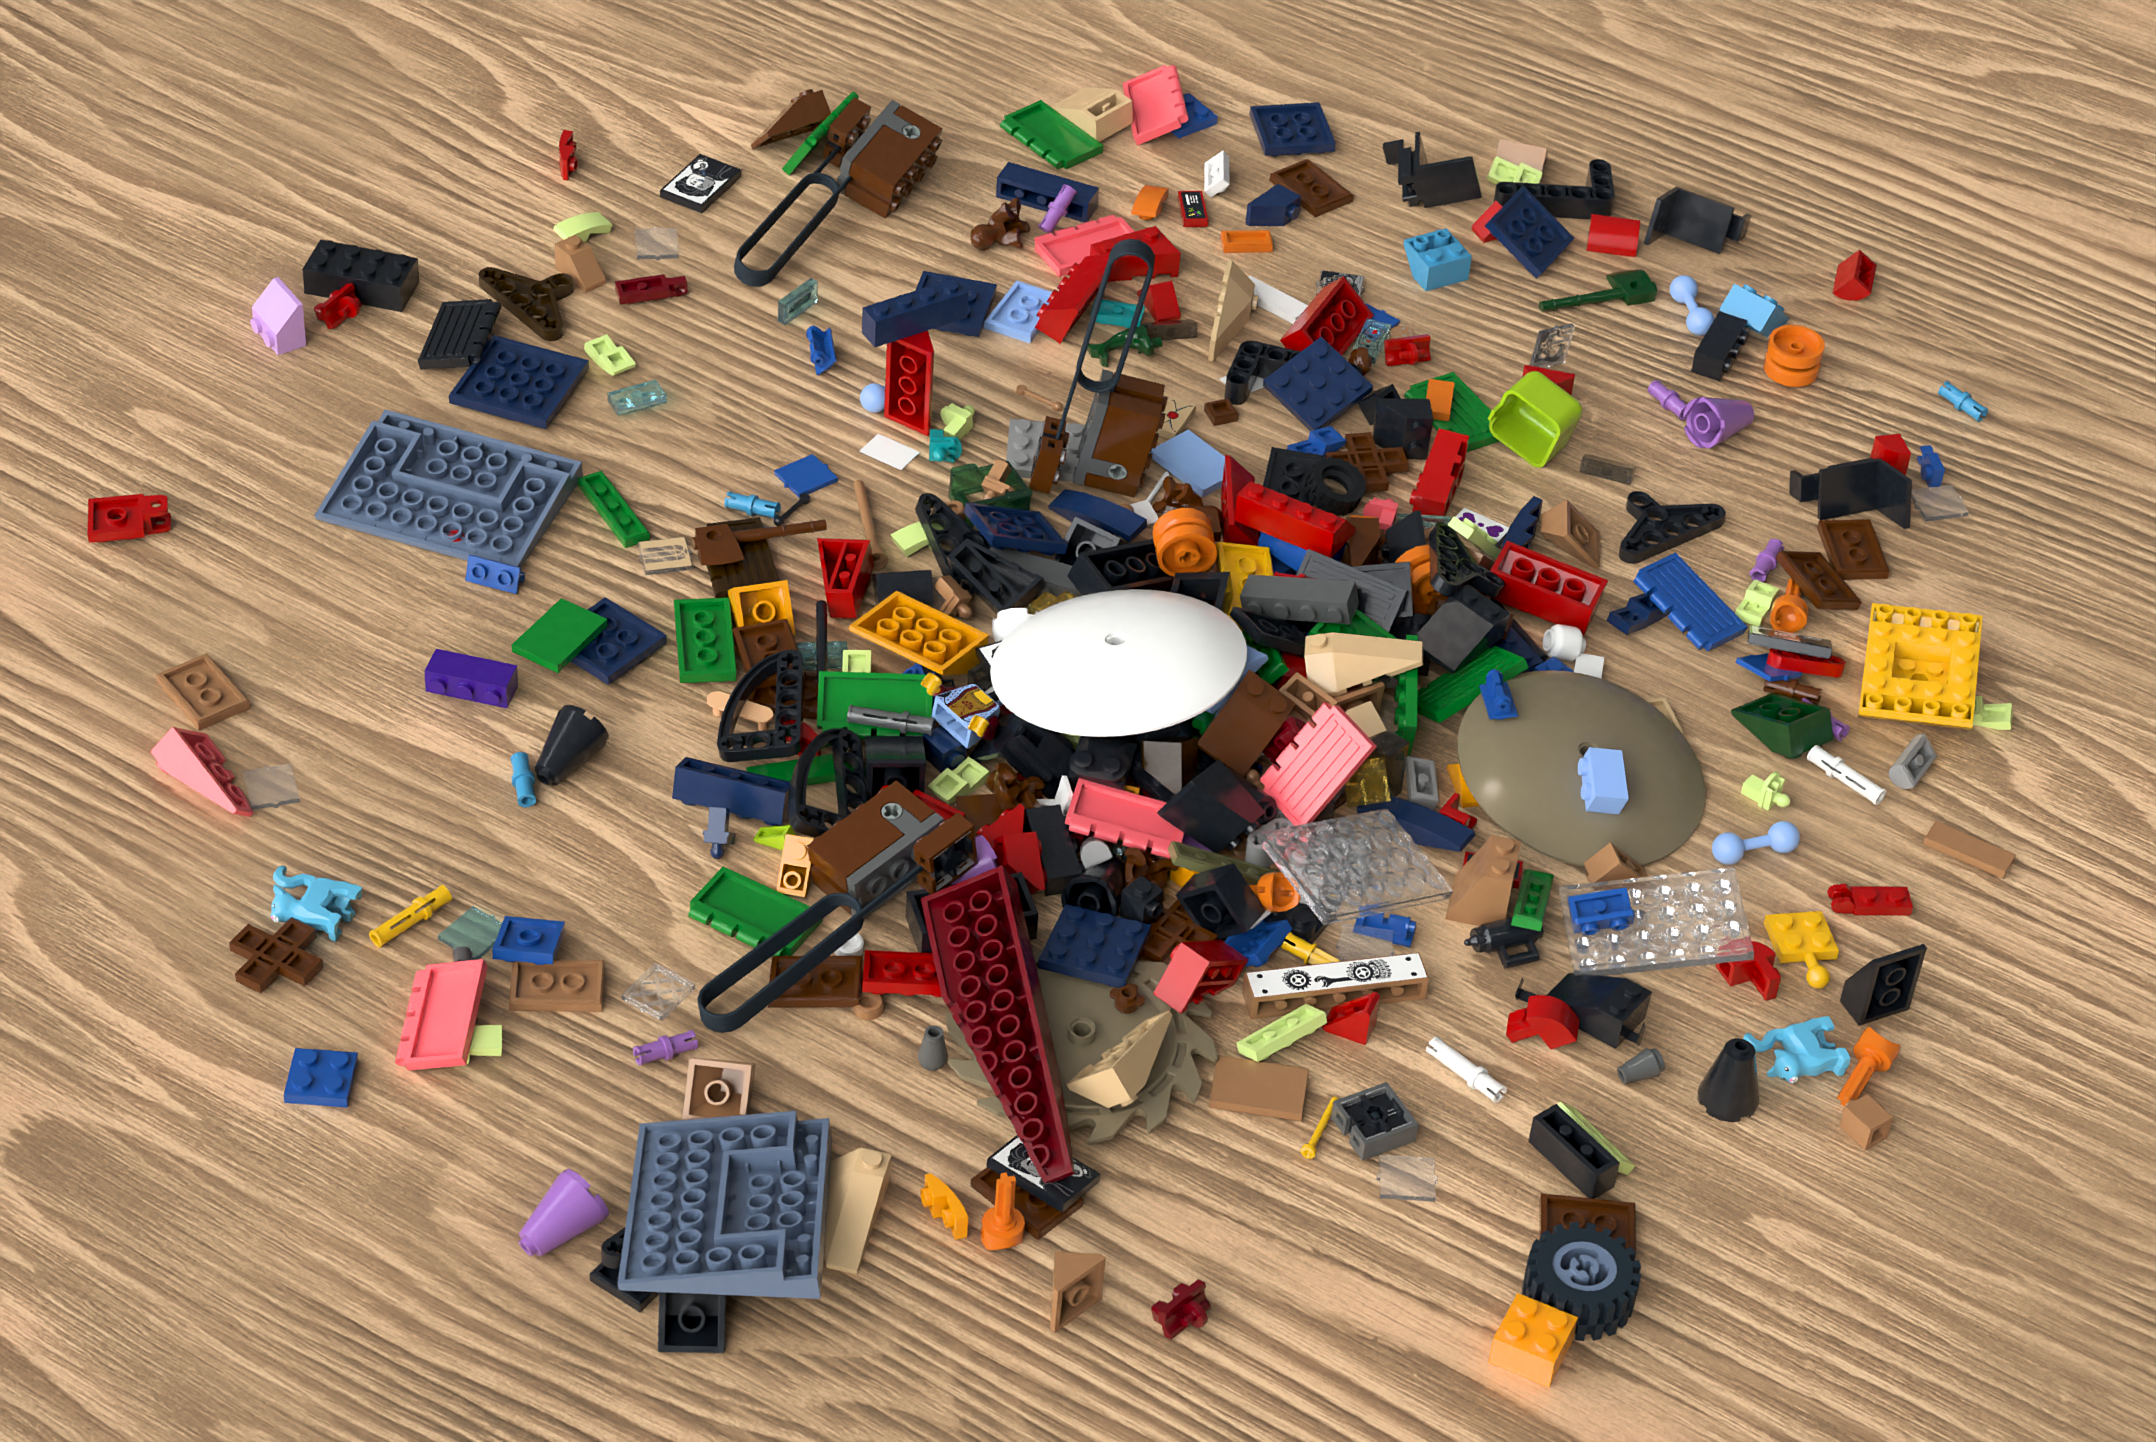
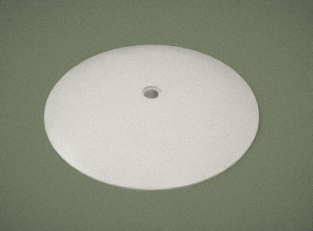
(1118, 663)

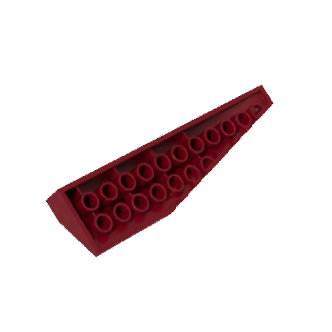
(999, 1006)

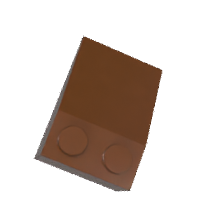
(801, 116)
(1364, 544)
(1245, 723)

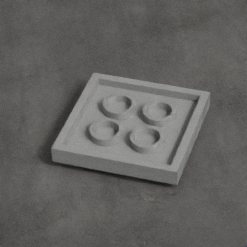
(1023, 442)

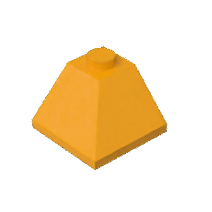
(761, 604)

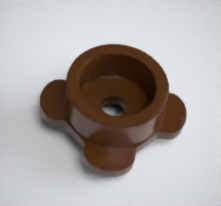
(1127, 998)

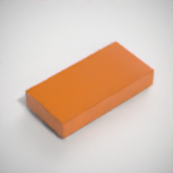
(1246, 241)
(1440, 398)

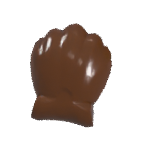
(1362, 359)

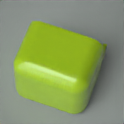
(1535, 418)

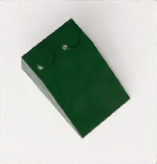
(1786, 723)

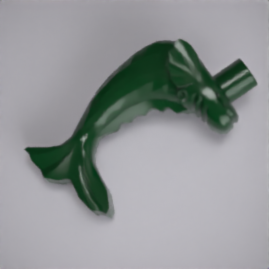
(1140, 341)

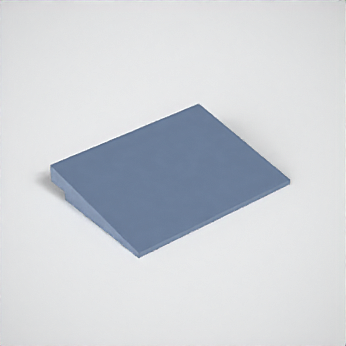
(427, 478)
(729, 1207)

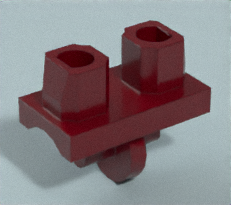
(1283, 737)
(1185, 1308)

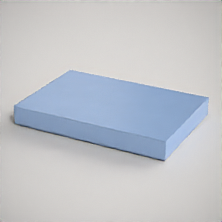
(1017, 312)
(1191, 462)

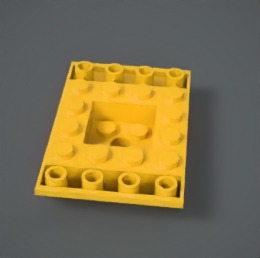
(1921, 666)

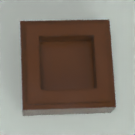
(1221, 412)

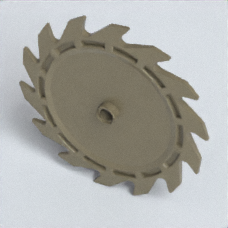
(1087, 1025)

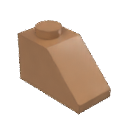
(578, 260)
(1612, 865)

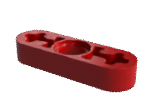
(1805, 663)

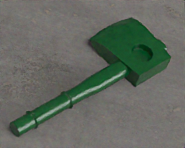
(1629, 285)

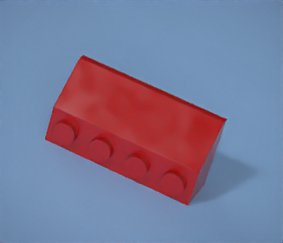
(1072, 298)
(1333, 314)
(910, 382)
(1233, 481)
(1291, 520)
(1547, 587)

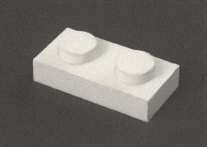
(1216, 174)

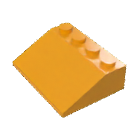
(922, 634)

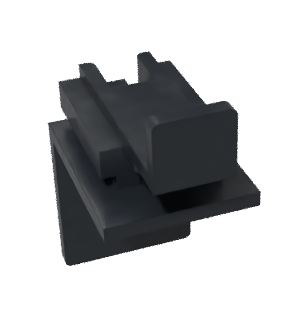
(1434, 182)
(1695, 220)
(1856, 489)
(1029, 751)

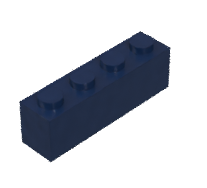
(1040, 188)
(914, 312)
(741, 791)

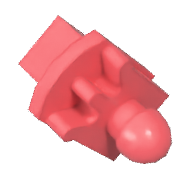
(1385, 510)

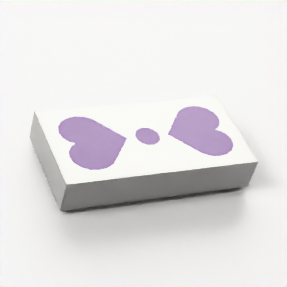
(1491, 527)

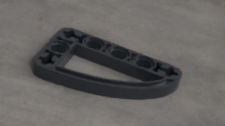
(776, 739)
(809, 819)

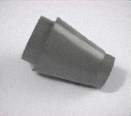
(933, 1049)
(1642, 1066)

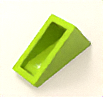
(773, 836)

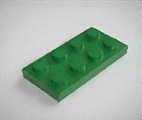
(704, 640)
(1406, 697)

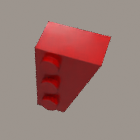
(1166, 255)
(1440, 474)
(845, 573)
(1199, 970)

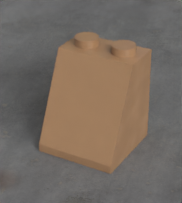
(1485, 883)

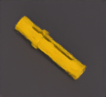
(437, 899)

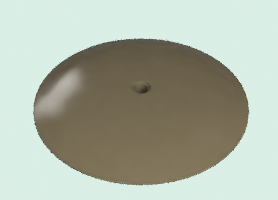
(1529, 776)

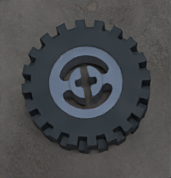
(1590, 1259)

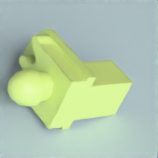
(958, 420)
(1766, 792)

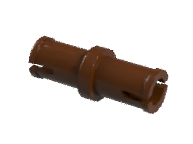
(1793, 690)

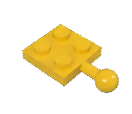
(1801, 939)

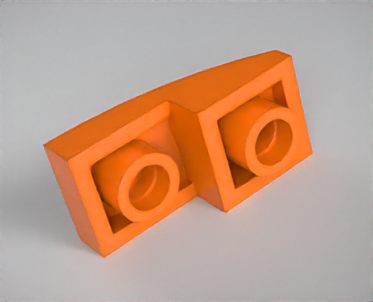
(1149, 202)

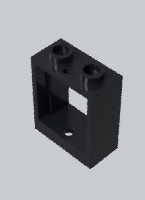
(1205, 587)

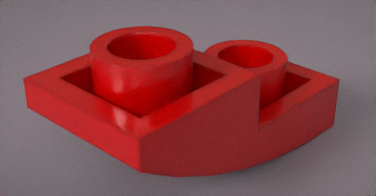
(567, 157)

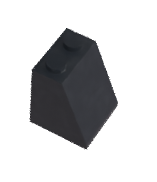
(893, 760)
(1213, 809)

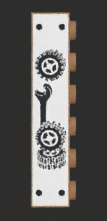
(1330, 984)

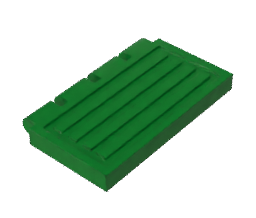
(1051, 135)
(816, 136)
(1467, 412)
(870, 690)
(1456, 691)
(747, 907)

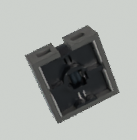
(1374, 1121)

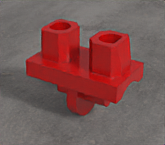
(338, 307)
(1407, 350)

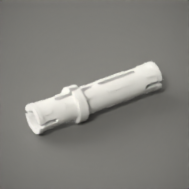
(1836, 768)
(1475, 1076)

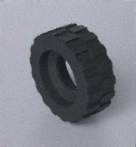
(1341, 472)

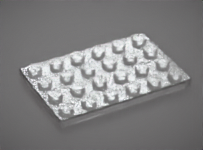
(1355, 866)
(1675, 925)

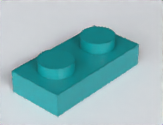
(1117, 313)

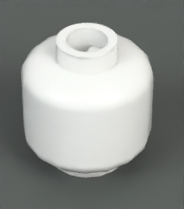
(1564, 642)

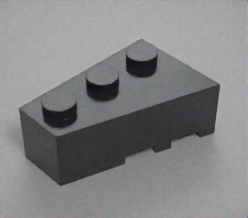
(993, 578)

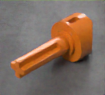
(1789, 611)
(1274, 892)
(1873, 1055)
(1003, 1224)

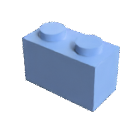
(1603, 780)

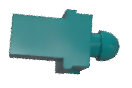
(943, 448)

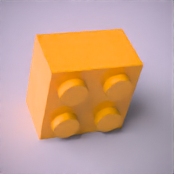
(1533, 1340)

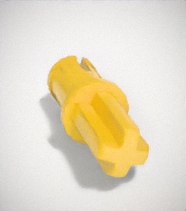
(1307, 951)

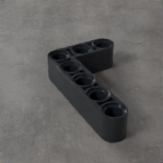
(1568, 200)
(1253, 361)

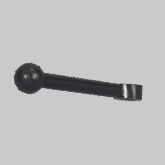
(803, 499)

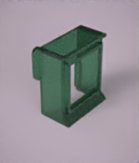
(968, 480)

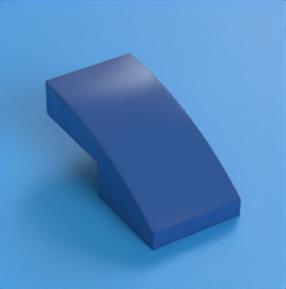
(1320, 442)

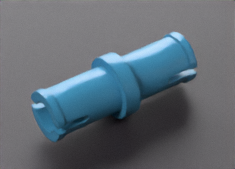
(1963, 401)
(752, 505)
(523, 779)

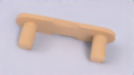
(750, 710)

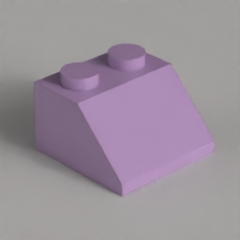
(279, 318)

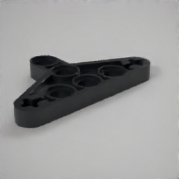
(1673, 519)
(954, 532)
(1454, 566)

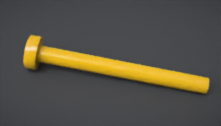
(1308, 1150)

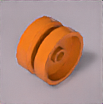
(1794, 355)
(1184, 541)
(1422, 589)

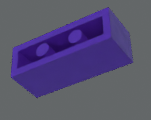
(471, 678)

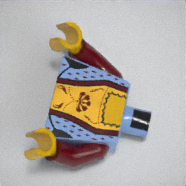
(964, 710)

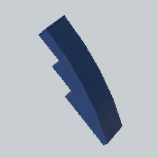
(1099, 513)
(1524, 525)
(1636, 615)
(1425, 825)

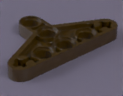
(524, 290)

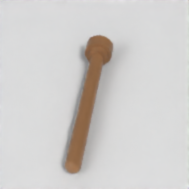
(879, 553)

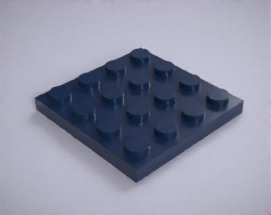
(519, 382)

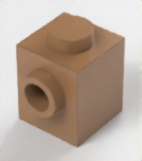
(1866, 1121)

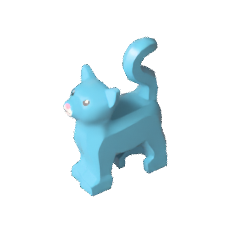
(317, 903)
(1804, 1051)

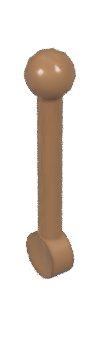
(1022, 390)

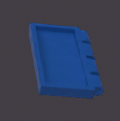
(1690, 602)

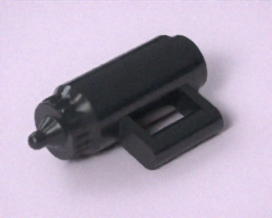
(1501, 936)

